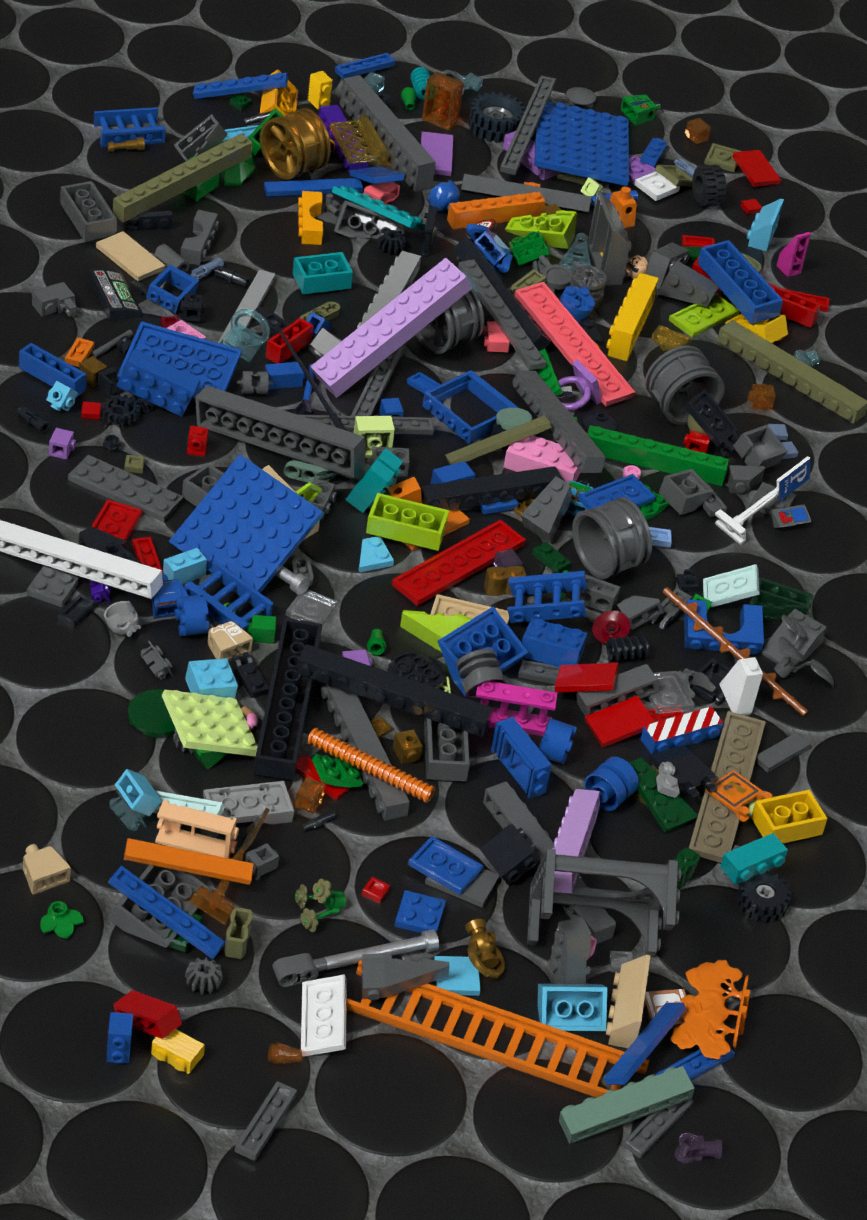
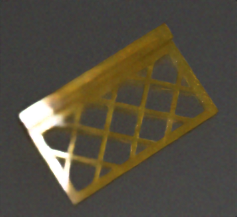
(369, 138)

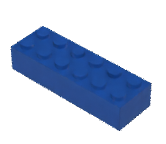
(740, 281)

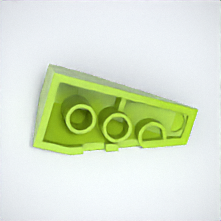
(556, 229)

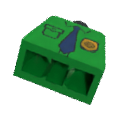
(639, 108)

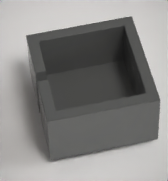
(760, 447)

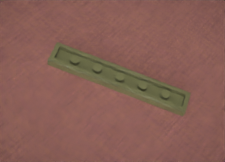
(499, 440)

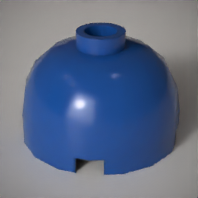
(443, 195)

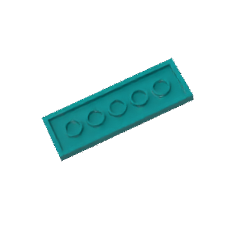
(378, 206)

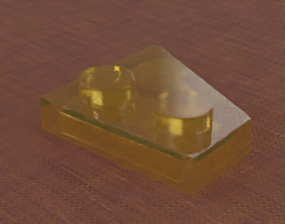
(668, 338)

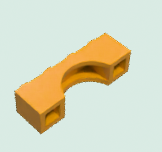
(310, 228)

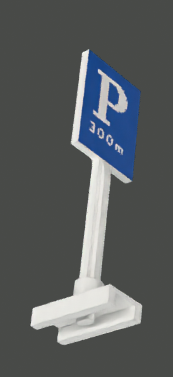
(785, 485)

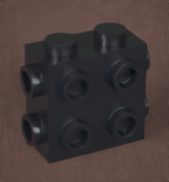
(511, 853)

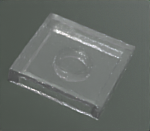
(311, 607)

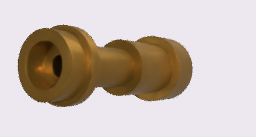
(138, 144)

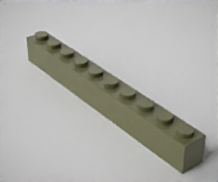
(182, 177)
(793, 371)

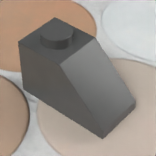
(744, 478)
(640, 609)

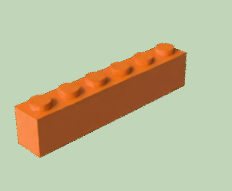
(499, 209)

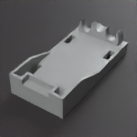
(249, 802)

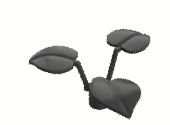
(791, 654)

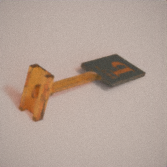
(213, 902)

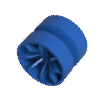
(614, 780)

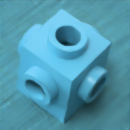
(61, 396)

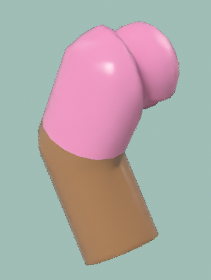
(252, 718)

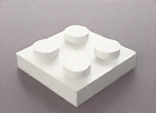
(656, 186)

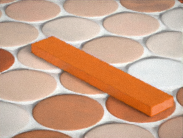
(188, 861)

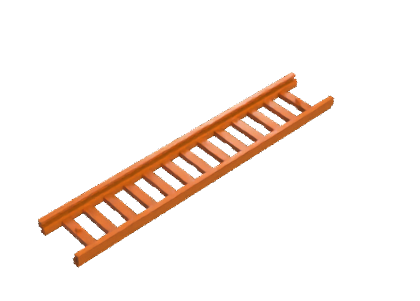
(500, 1018)

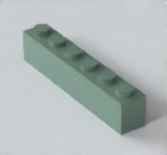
(626, 1104)

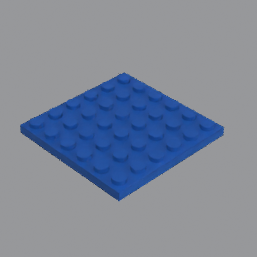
(248, 524)

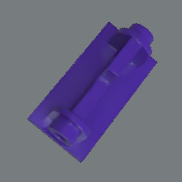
(100, 591)

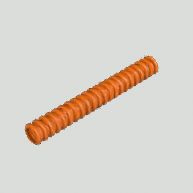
(373, 766)

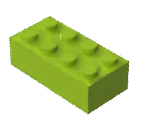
(407, 521)

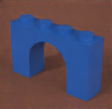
(748, 636)

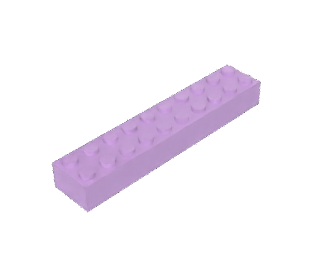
(391, 327)

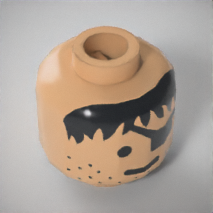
(635, 265)

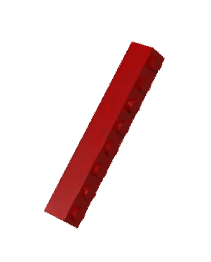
(793, 307)

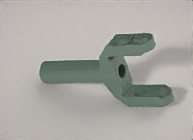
(319, 472)

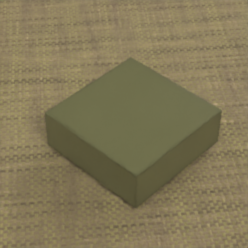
(134, 463)

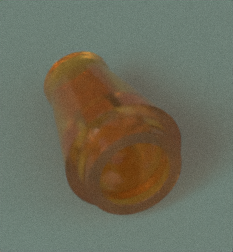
(281, 1053)

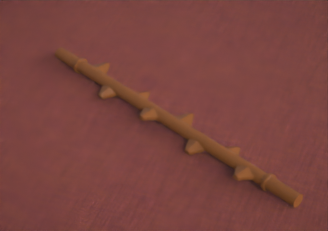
(726, 646)

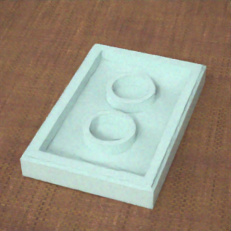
(732, 585)

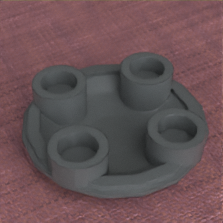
(580, 96)

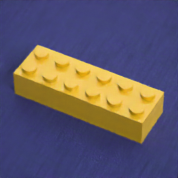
(632, 316)

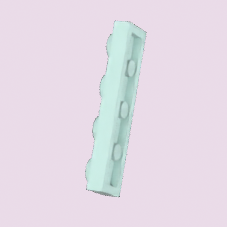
(195, 803)

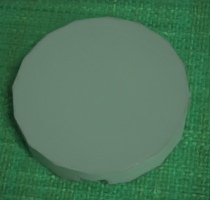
(512, 417)

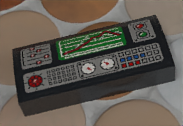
(114, 294)

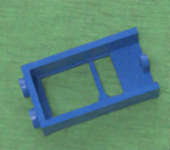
(521, 757)

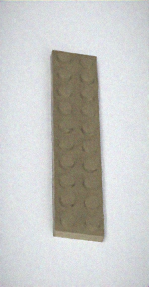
(737, 752)

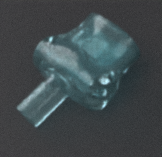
(472, 82)
(808, 357)

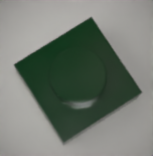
(240, 102)

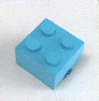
(211, 678)

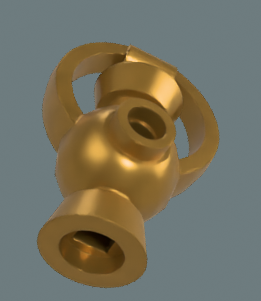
(482, 949)

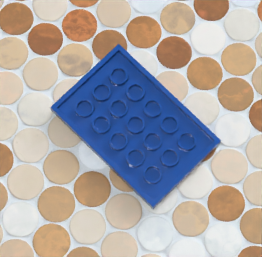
(196, 356)

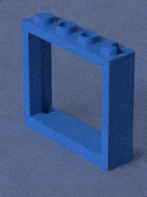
(479, 387)

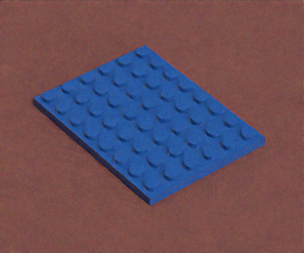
(583, 143)

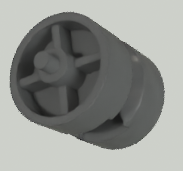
(254, 382)

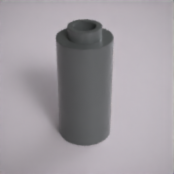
(170, 257)

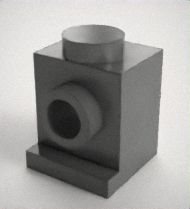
(263, 860)

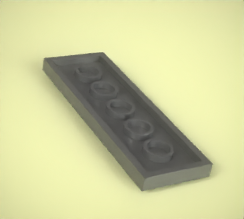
(125, 488)

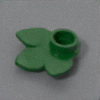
(60, 920)

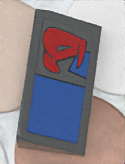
(790, 516)

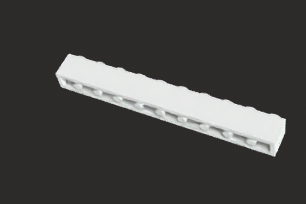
(80, 560)

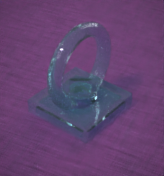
(244, 338)

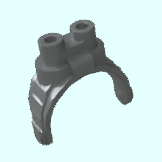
(694, 678)

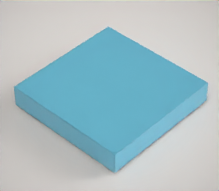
(462, 976)

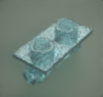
(132, 818)

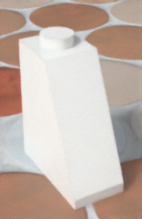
(742, 685)

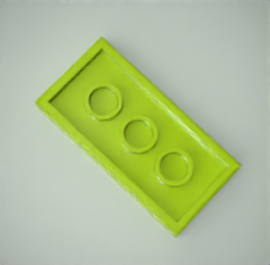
(700, 318)

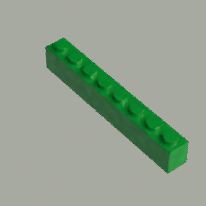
(658, 455)

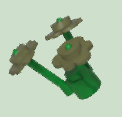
(332, 899)

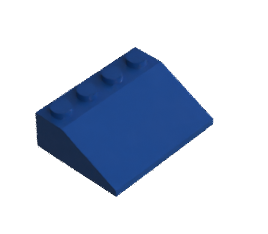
(482, 632)

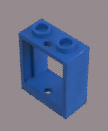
(179, 280)

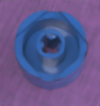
(578, 302)
(192, 615)
(557, 740)

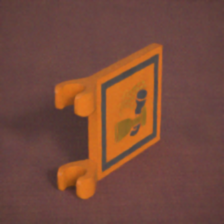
(736, 792)

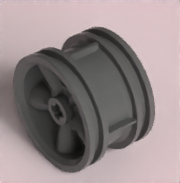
(454, 326)
(678, 378)
(612, 538)

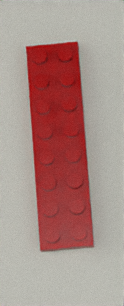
(457, 562)

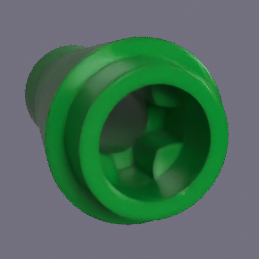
(408, 96)
(376, 643)

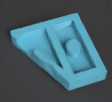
(374, 555)

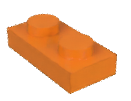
(79, 351)

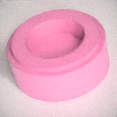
(628, 470)

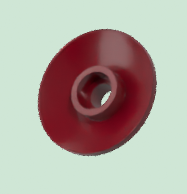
(610, 620)

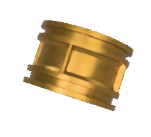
(295, 143)

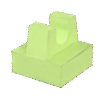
(591, 187)

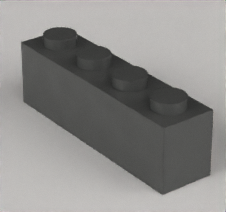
(632, 683)

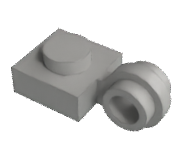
(665, 781)

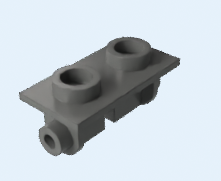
(161, 666)

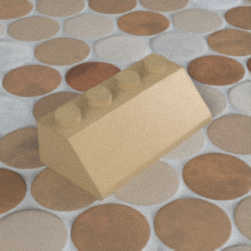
(628, 1002)

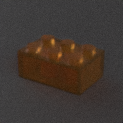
(442, 101)

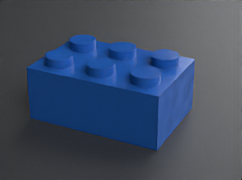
(553, 643)

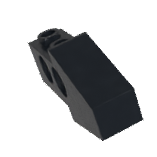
(105, 542)

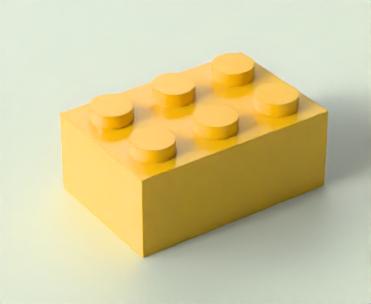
(789, 816)

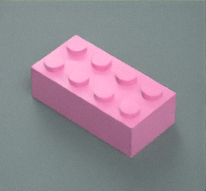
(540, 453)

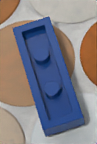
(653, 151)

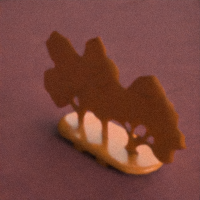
(707, 1011)

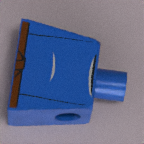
(165, 599)

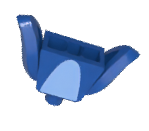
(491, 246)

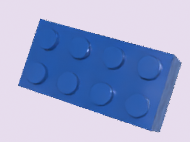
(157, 382)

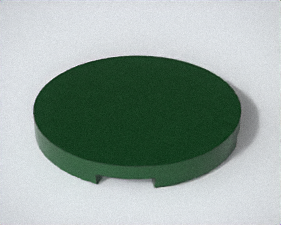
(150, 714)

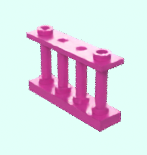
(524, 696)

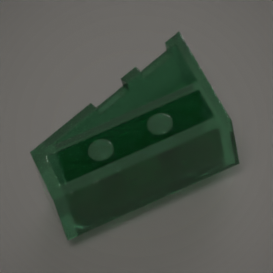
(780, 599)

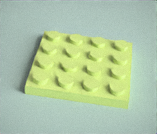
(210, 723)

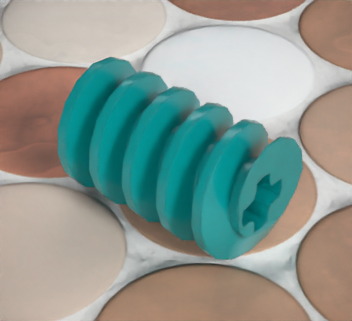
(419, 80)

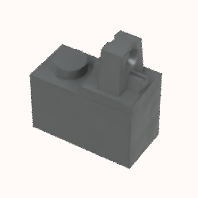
(54, 299)

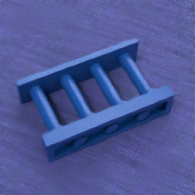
(151, 134)
(233, 583)
(544, 584)

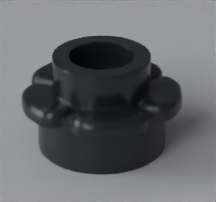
(111, 442)

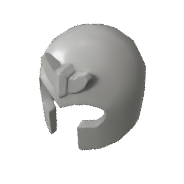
(122, 618)

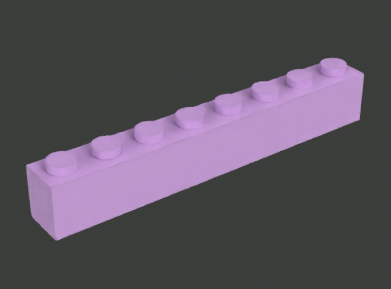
(575, 833)

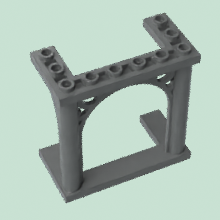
(638, 906)

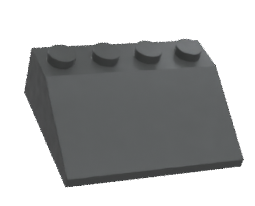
(173, 885)

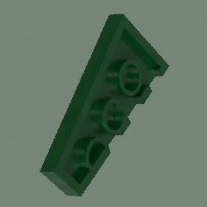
(668, 811)

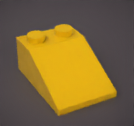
(769, 329)

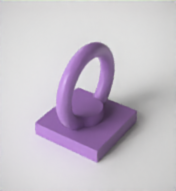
(585, 382)

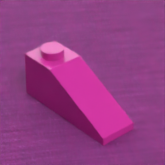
(793, 255)

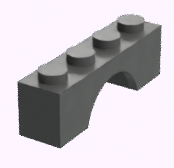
(196, 248)

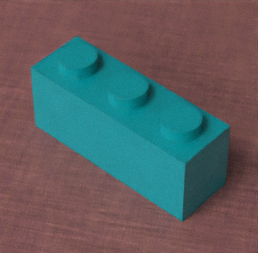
(754, 858)

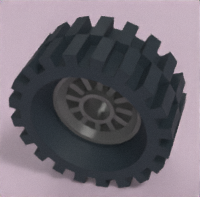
(495, 116)

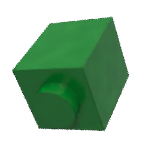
(262, 629)

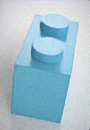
(185, 566)
(138, 792)

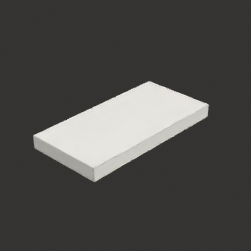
(323, 1015)

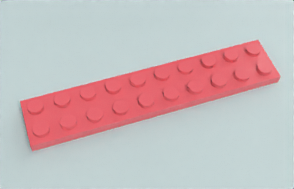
(573, 340)

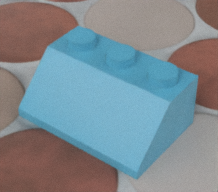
(765, 225)
(573, 1006)

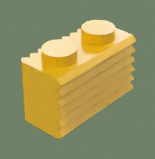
(320, 89)
(178, 1050)

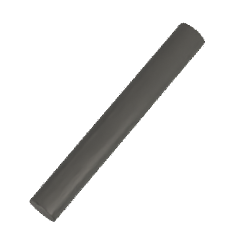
(110, 344)

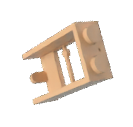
(171, 835)

